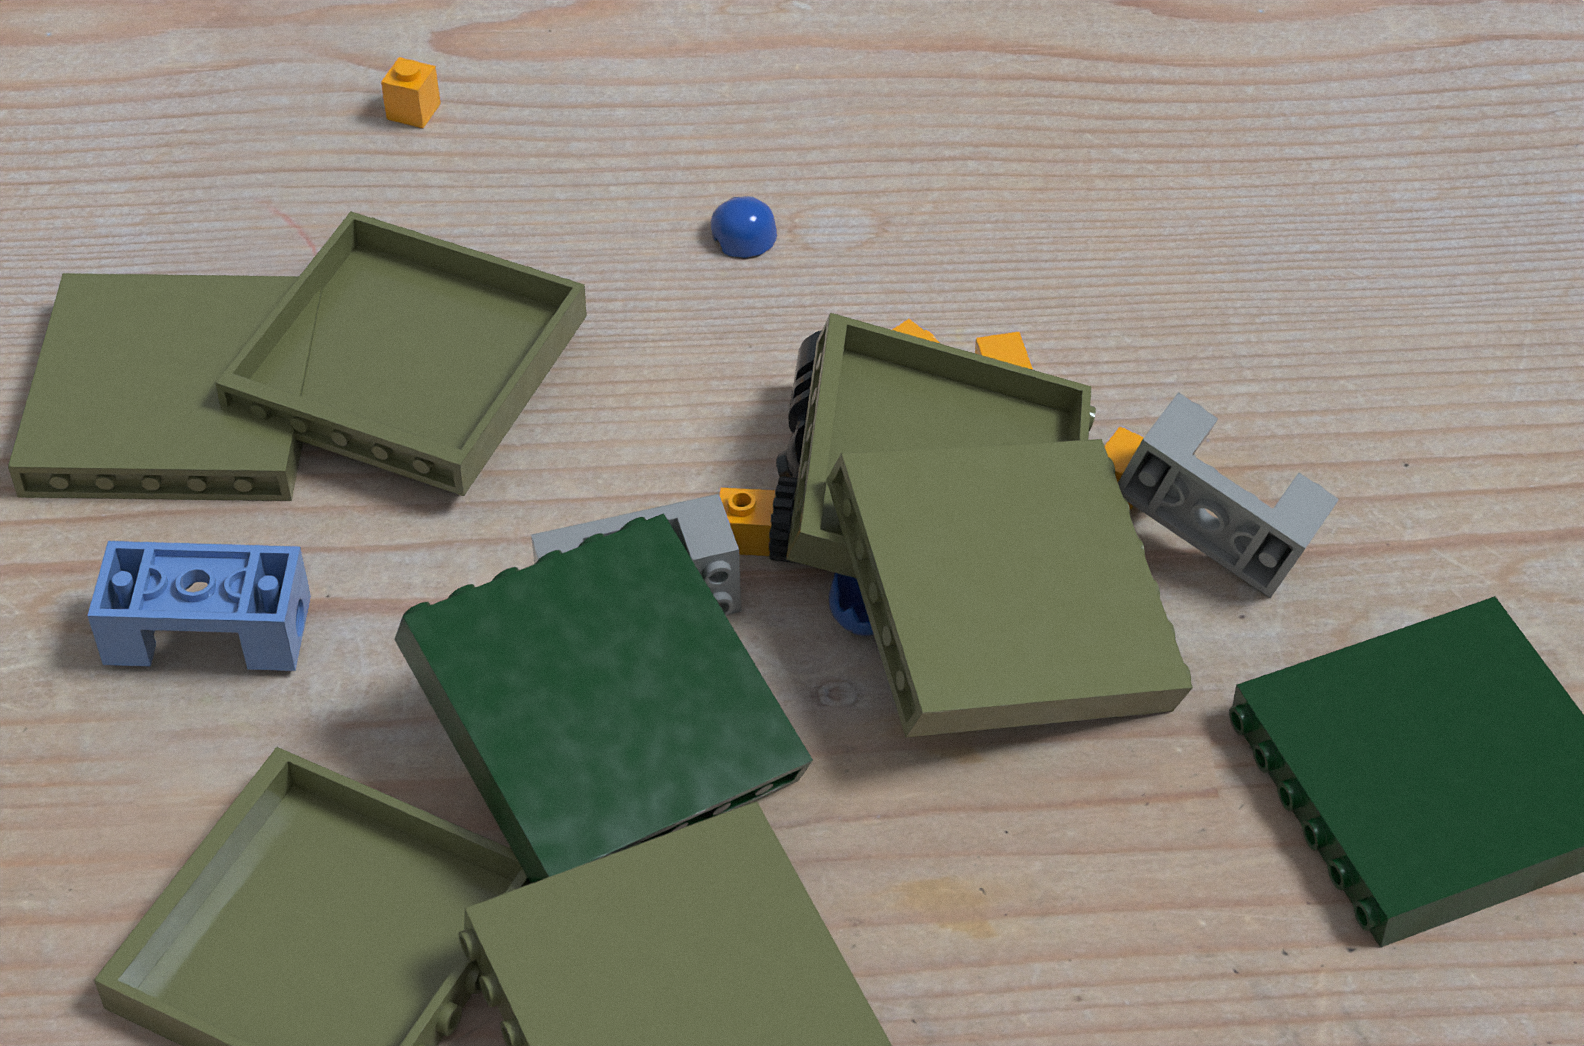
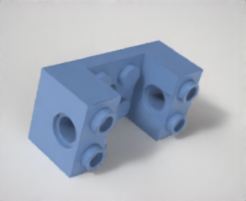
(249, 592)

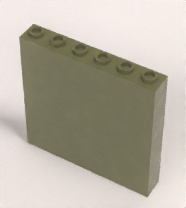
(412, 351)
(911, 393)
(132, 396)
(1006, 586)
(311, 921)
(670, 947)

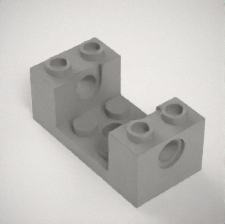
(699, 526)
(1248, 534)

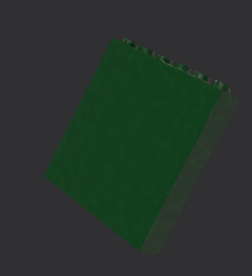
(600, 698)
(1426, 767)

